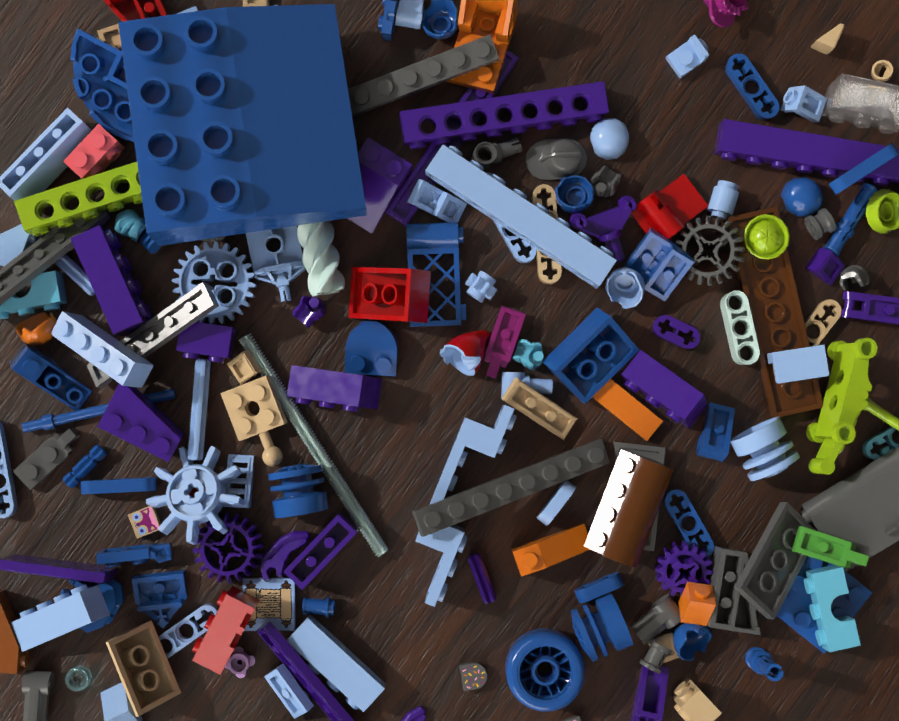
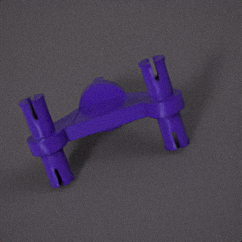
(607, 225)

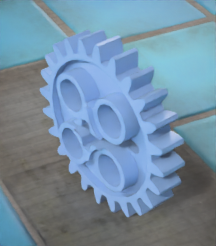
(216, 261)

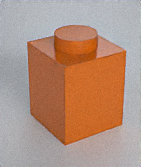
(696, 603)

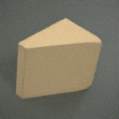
(828, 41)

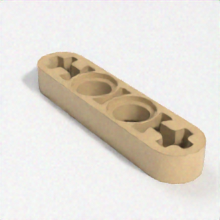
(551, 202)

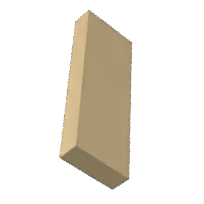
(539, 408)

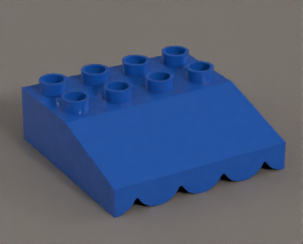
(241, 121)

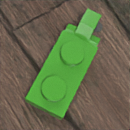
(827, 548)

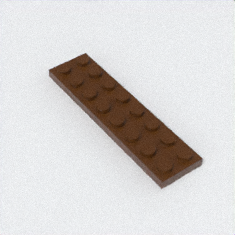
(776, 320)

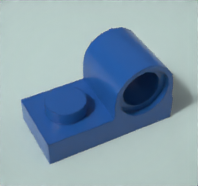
(717, 432)

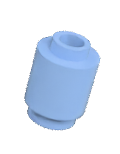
(723, 199)

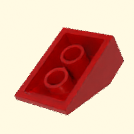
(389, 294)

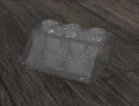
(863, 103)

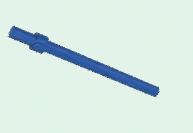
(51, 421)

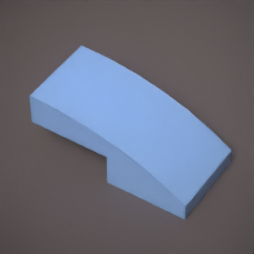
(436, 202)

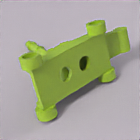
(844, 401)

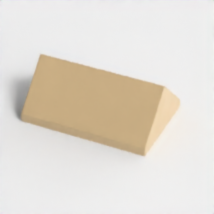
(143, 667)

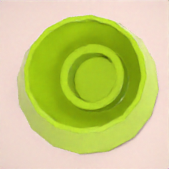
(883, 211)
(766, 236)

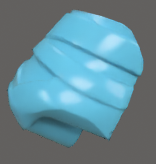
(129, 224)
(529, 354)

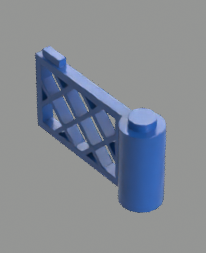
(438, 239)

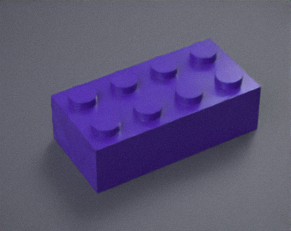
(112, 280)

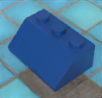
(591, 355)

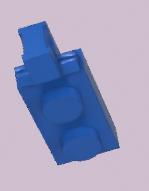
(137, 554)

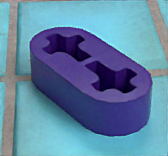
(678, 326)

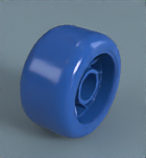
(547, 690)

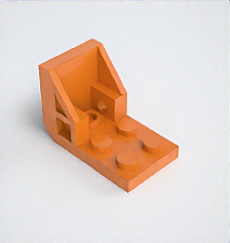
(478, 20)

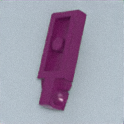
(503, 339)

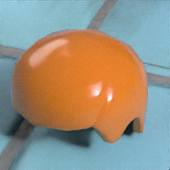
(36, 329)

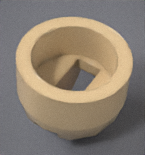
(876, 70)

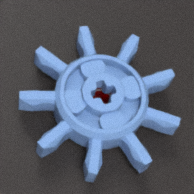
(207, 501)

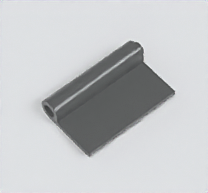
(861, 507)

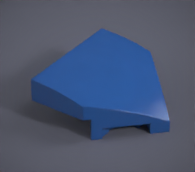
(160, 594)

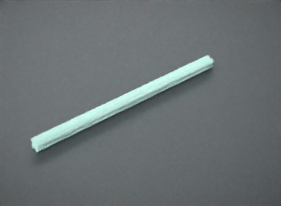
(316, 449)

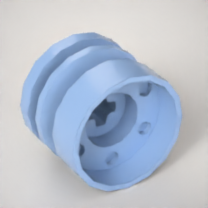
(764, 448)

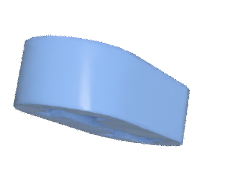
(556, 502)

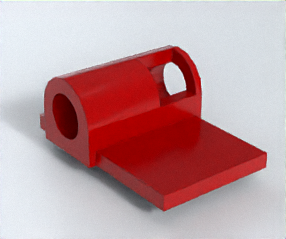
(669, 208)

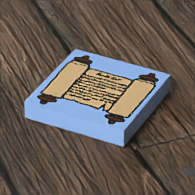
(275, 605)

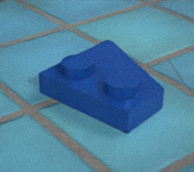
(387, 22)

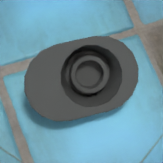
(556, 159)

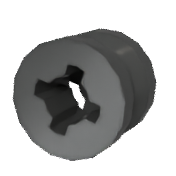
(820, 223)

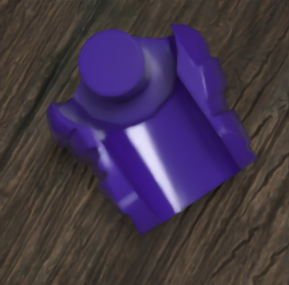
(309, 310)

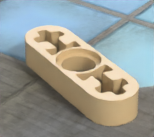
(830, 320)

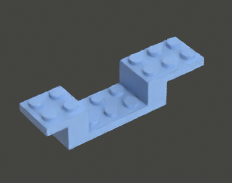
(452, 538)

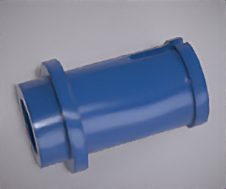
(318, 606)

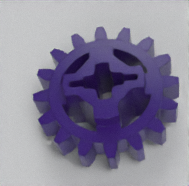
(685, 558)

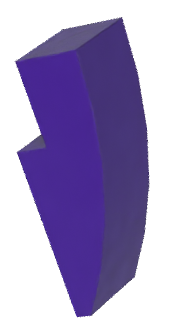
(650, 695)

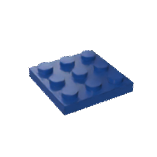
(796, 609)

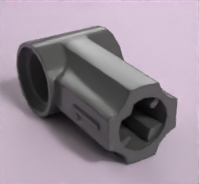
(663, 615)
(37, 690)

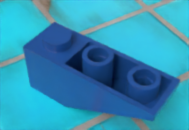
(49, 376)

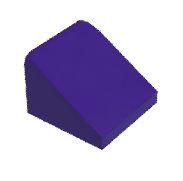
(825, 265)

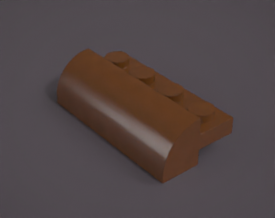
(628, 508)

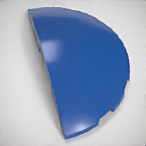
(102, 83)

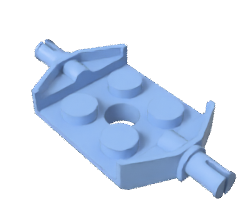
(278, 266)

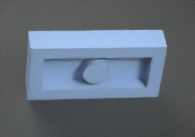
(289, 691)

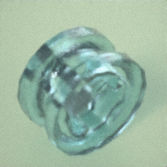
(74, 686)

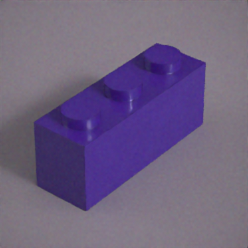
(321, 551)

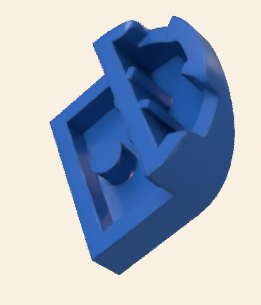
(371, 349)

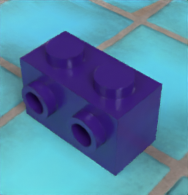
(207, 340)

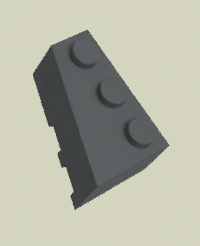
(731, 608)

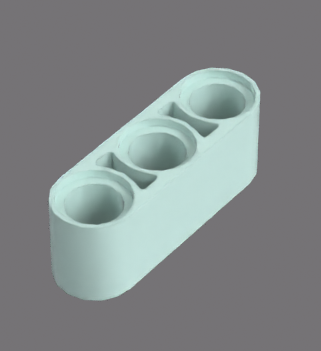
(743, 315)

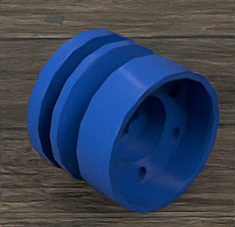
(298, 491)
(601, 627)

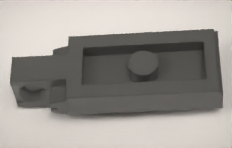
(46, 458)

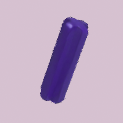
(482, 578)

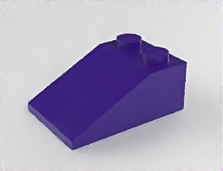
(382, 179)

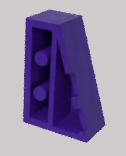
(333, 388)
(664, 389)
(140, 423)

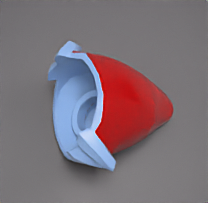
(466, 351)

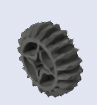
(719, 244)

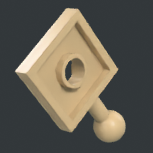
(269, 415)

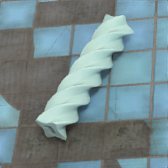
(320, 258)

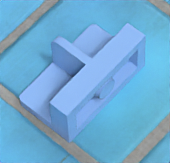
(799, 364)

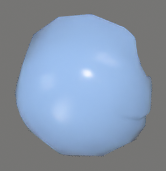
(609, 138)
(625, 287)

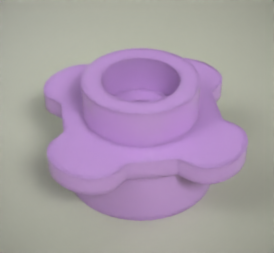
(247, 661)

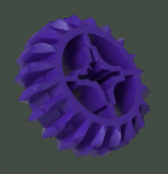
(225, 559)

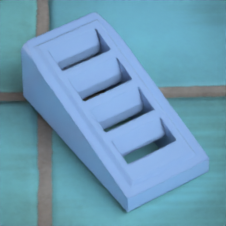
(248, 480)

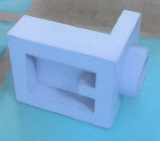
(688, 56)
(804, 102)

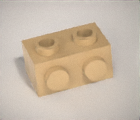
(693, 703)

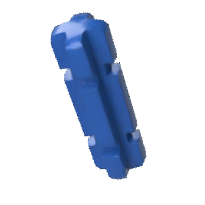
(84, 466)

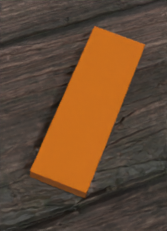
(628, 409)

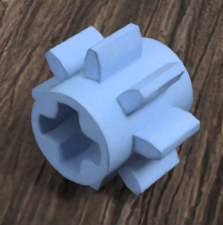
(481, 286)

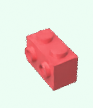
(94, 153)

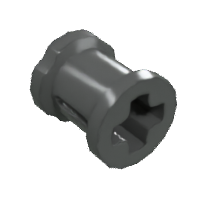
(655, 657)

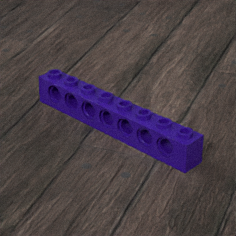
(591, 94)

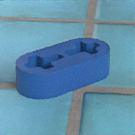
(599, 587)

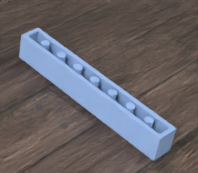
(520, 216)

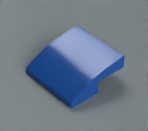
(659, 263)

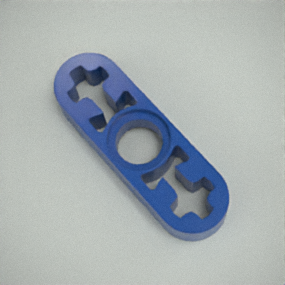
(754, 76)
(864, 168)
(118, 485)
(684, 503)

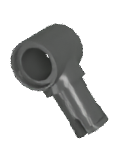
(496, 152)

